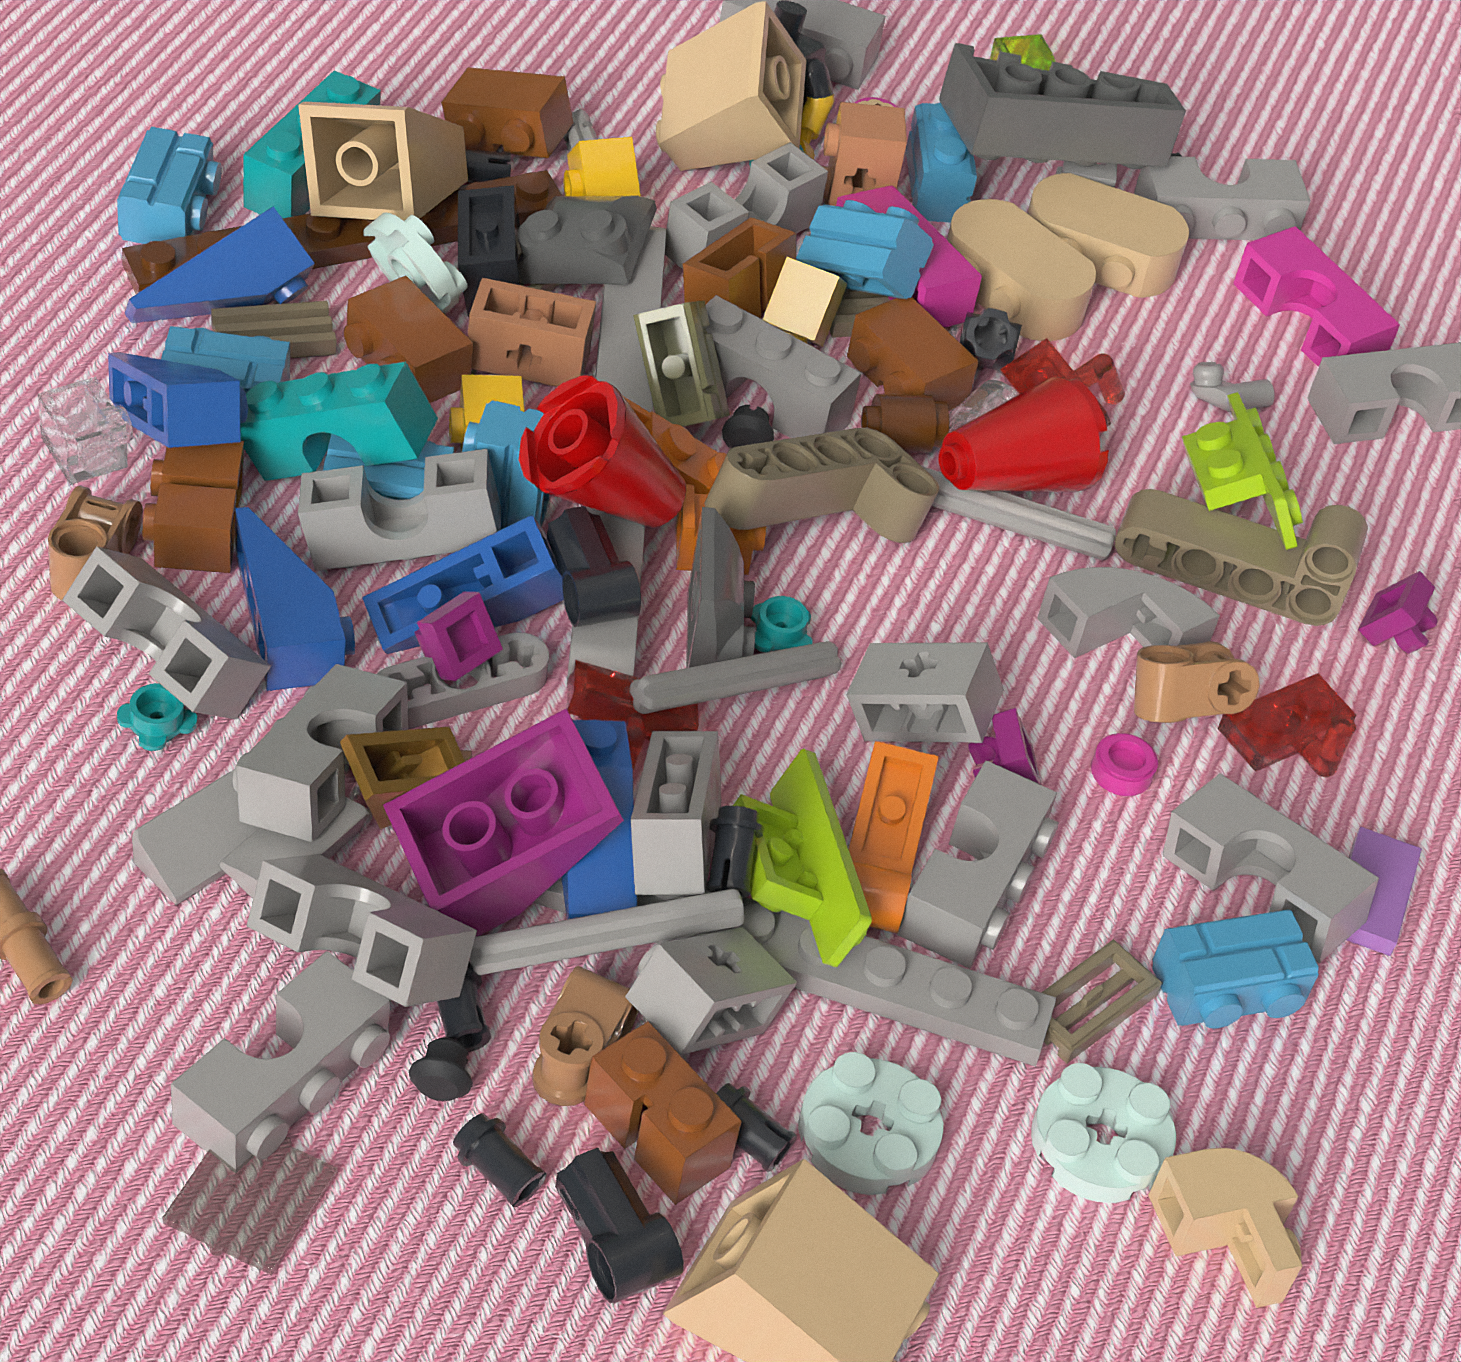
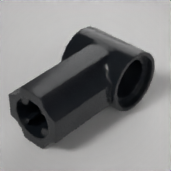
(990, 338)
(594, 580)
(624, 1242)

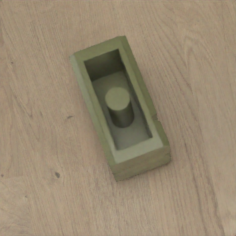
(681, 364)

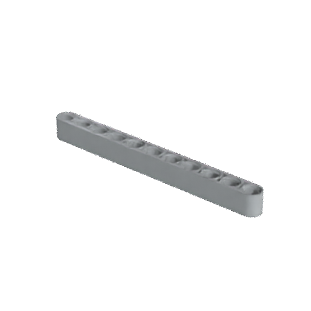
(622, 365)

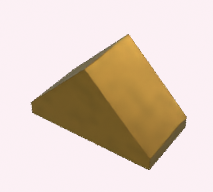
(398, 762)

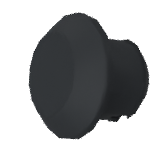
(747, 427)
(442, 1071)

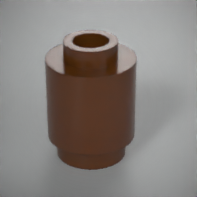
(909, 420)

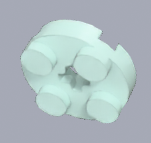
(405, 249)
(876, 1089)
(1109, 1098)

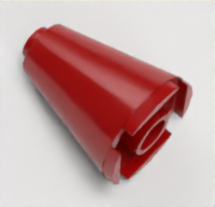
(1030, 442)
(600, 455)

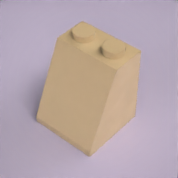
(732, 92)
(379, 160)
(803, 1278)

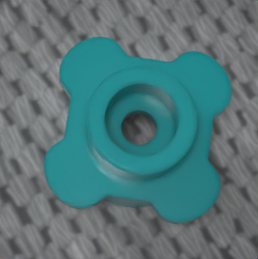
(780, 624)
(156, 716)

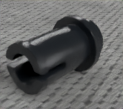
(487, 165)
(734, 849)
(464, 1016)
(758, 1133)
(498, 1159)

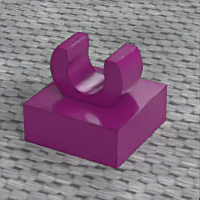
(1401, 613)
(458, 636)
(1009, 749)

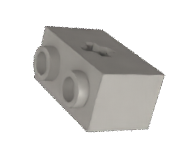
(925, 692)
(709, 989)

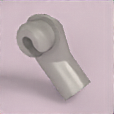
(1212, 389)

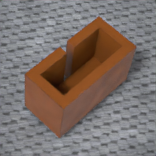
(511, 109)
(740, 266)
(404, 325)
(911, 353)
(195, 506)
(685, 1131)

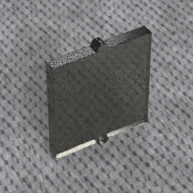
(251, 1209)

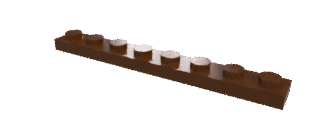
(332, 239)

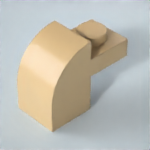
(1234, 1201)

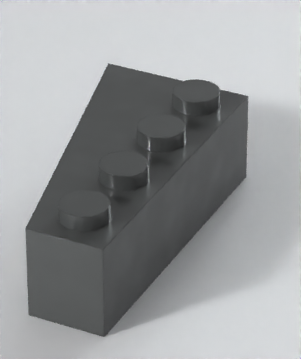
(1058, 113)

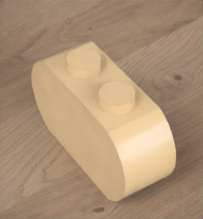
(1126, 236)
(1024, 268)

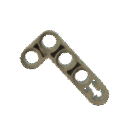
(823, 477)
(1245, 557)

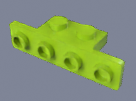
(1239, 463)
(805, 861)

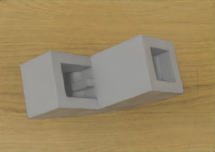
(1105, 603)

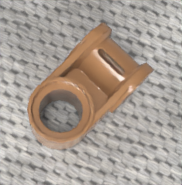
(83, 526)
(1191, 682)
(582, 1023)

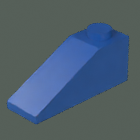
(241, 270)
(177, 400)
(508, 569)
(289, 608)
(606, 873)

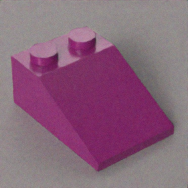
(504, 823)

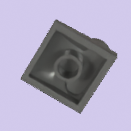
(584, 240)
(718, 596)

